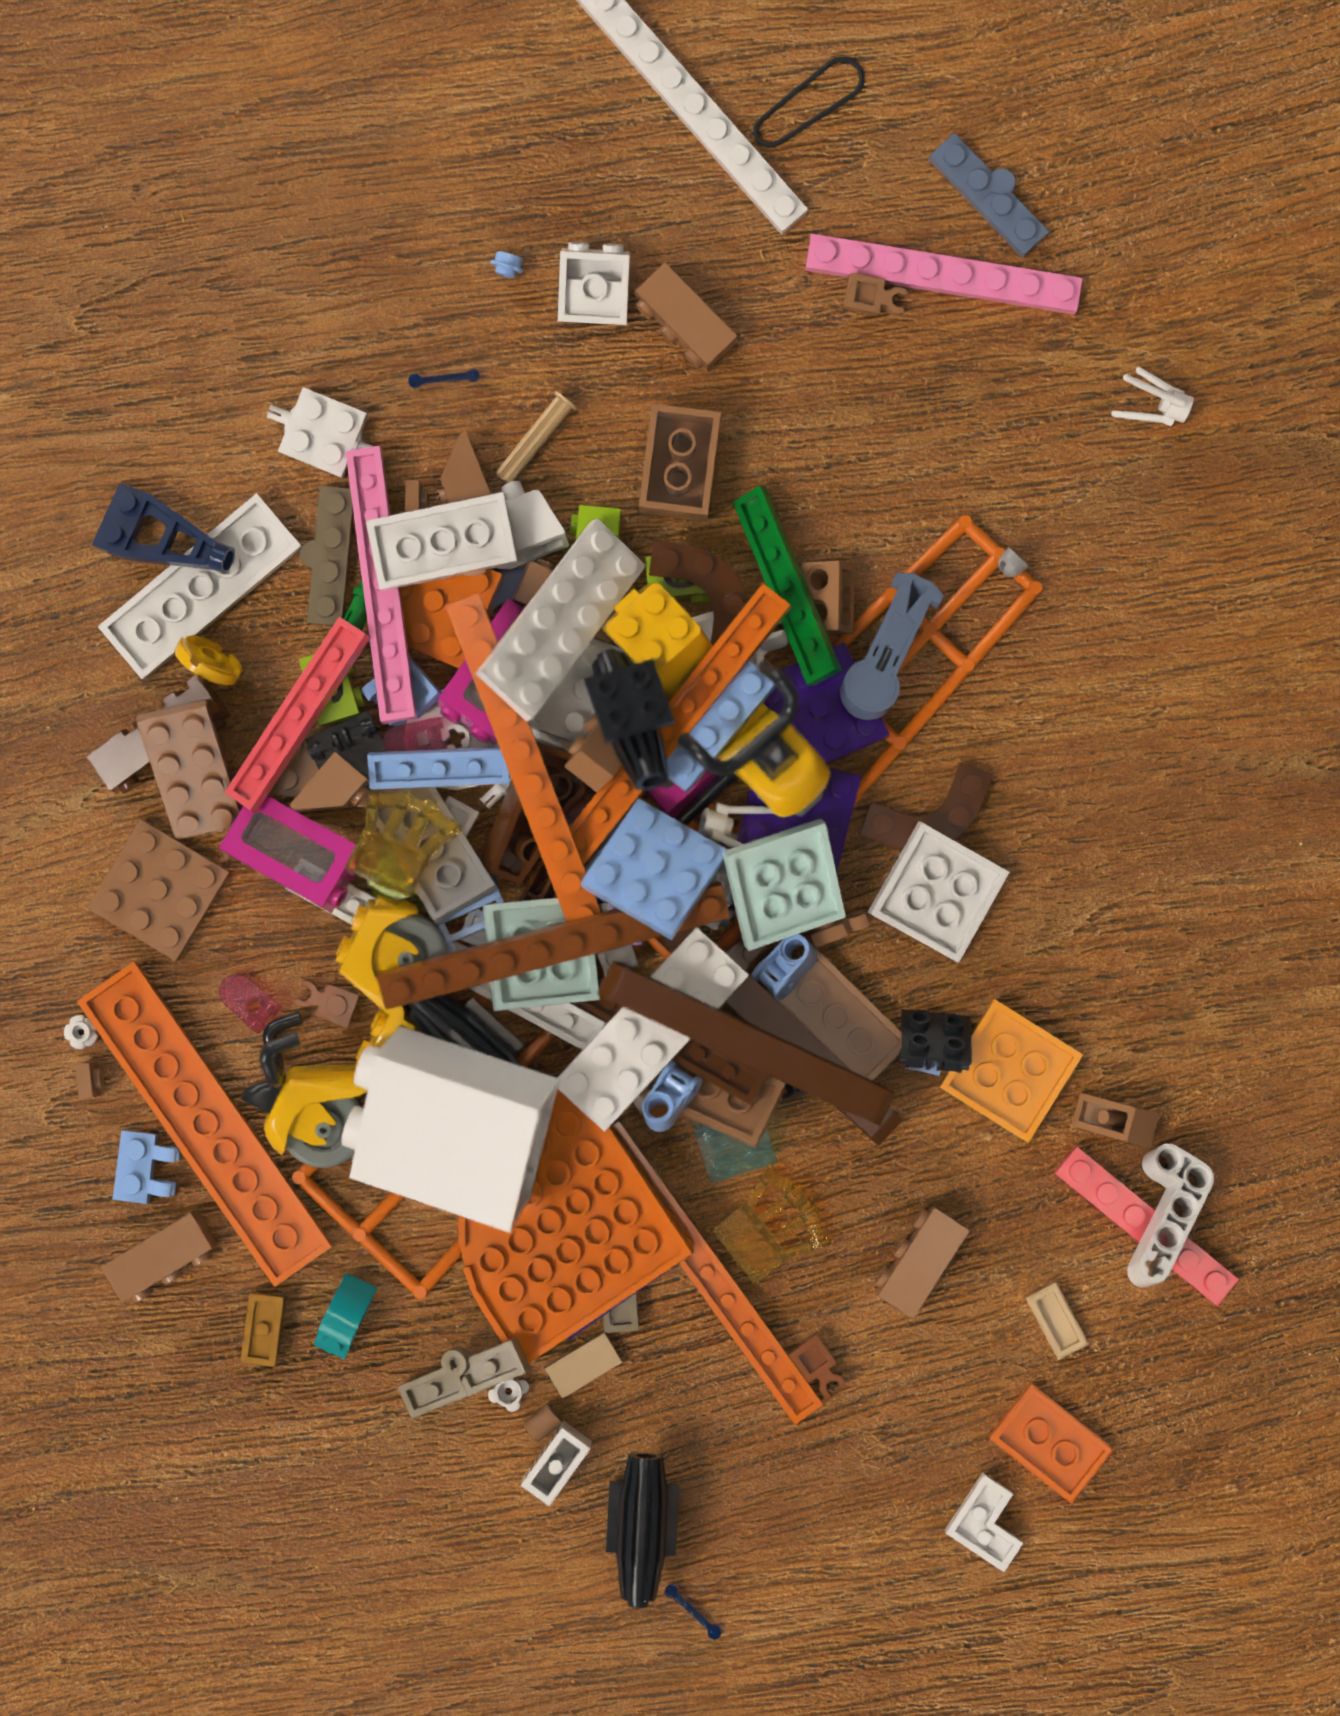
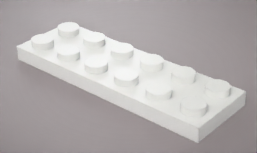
(192, 599)
(561, 620)
(634, 1048)

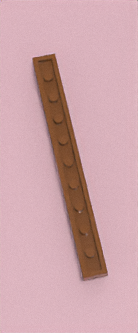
(532, 951)

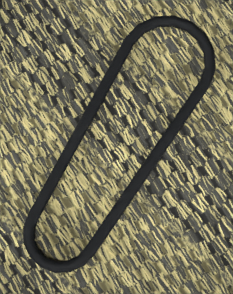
(798, 89)

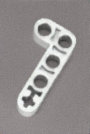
(1164, 1218)

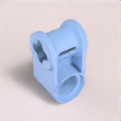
(784, 968)
(673, 1090)

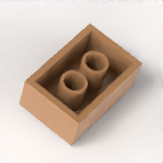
(679, 462)

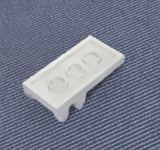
(442, 542)

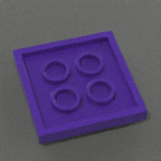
(823, 716)
(833, 809)

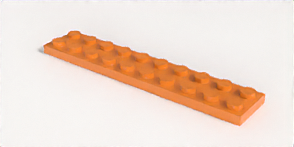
(205, 1123)

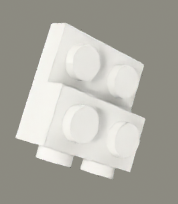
(593, 284)

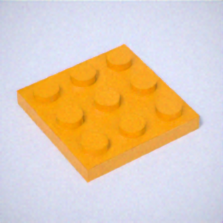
(1013, 1071)

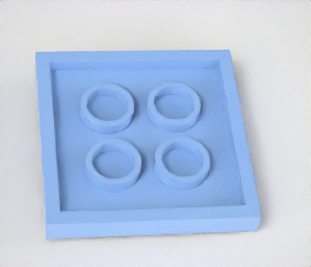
(654, 869)

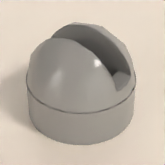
(1011, 564)

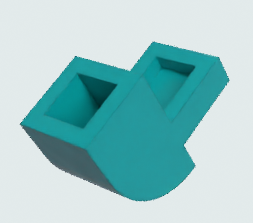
(344, 1316)

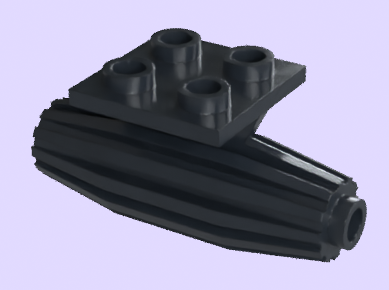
(629, 713)
(466, 1026)
(642, 1526)

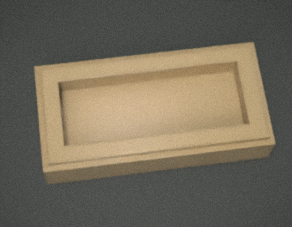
(1056, 1320)
(583, 1364)

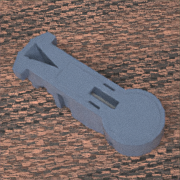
(873, 683)

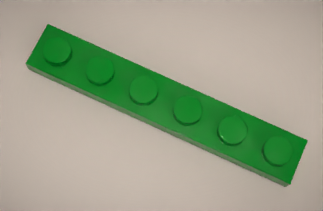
(785, 578)

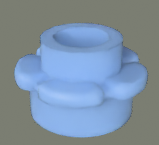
(507, 264)

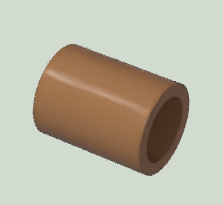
(542, 1422)

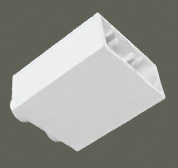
(449, 1127)

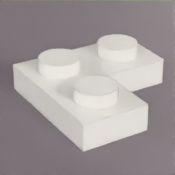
(976, 1526)

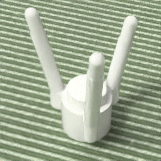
(1173, 401)
(718, 825)

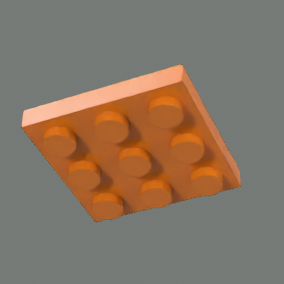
(427, 618)

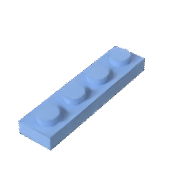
(721, 724)
(437, 768)

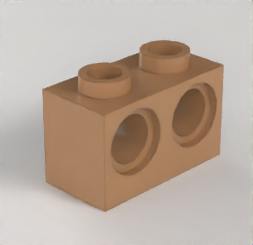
(835, 596)

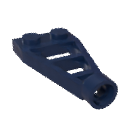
(126, 518)

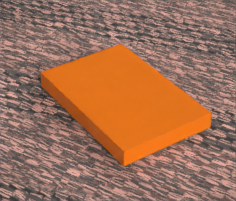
(1051, 1443)

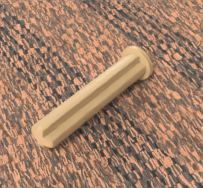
(535, 438)

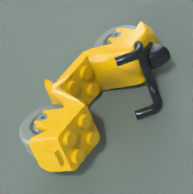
(768, 747)
(313, 1102)

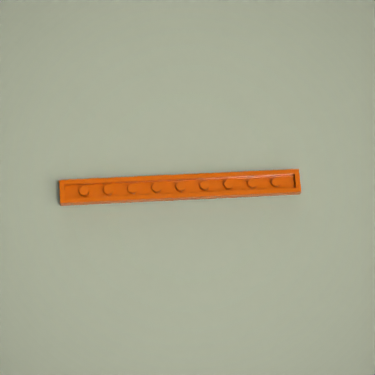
(688, 707)
(525, 766)
(731, 1303)

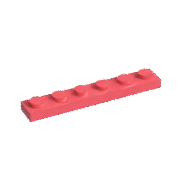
(297, 714)
(1134, 1216)

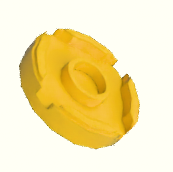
(207, 661)

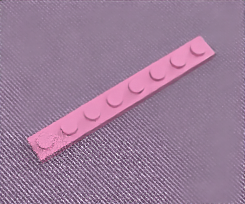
(945, 274)
(385, 607)

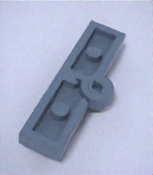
(989, 194)

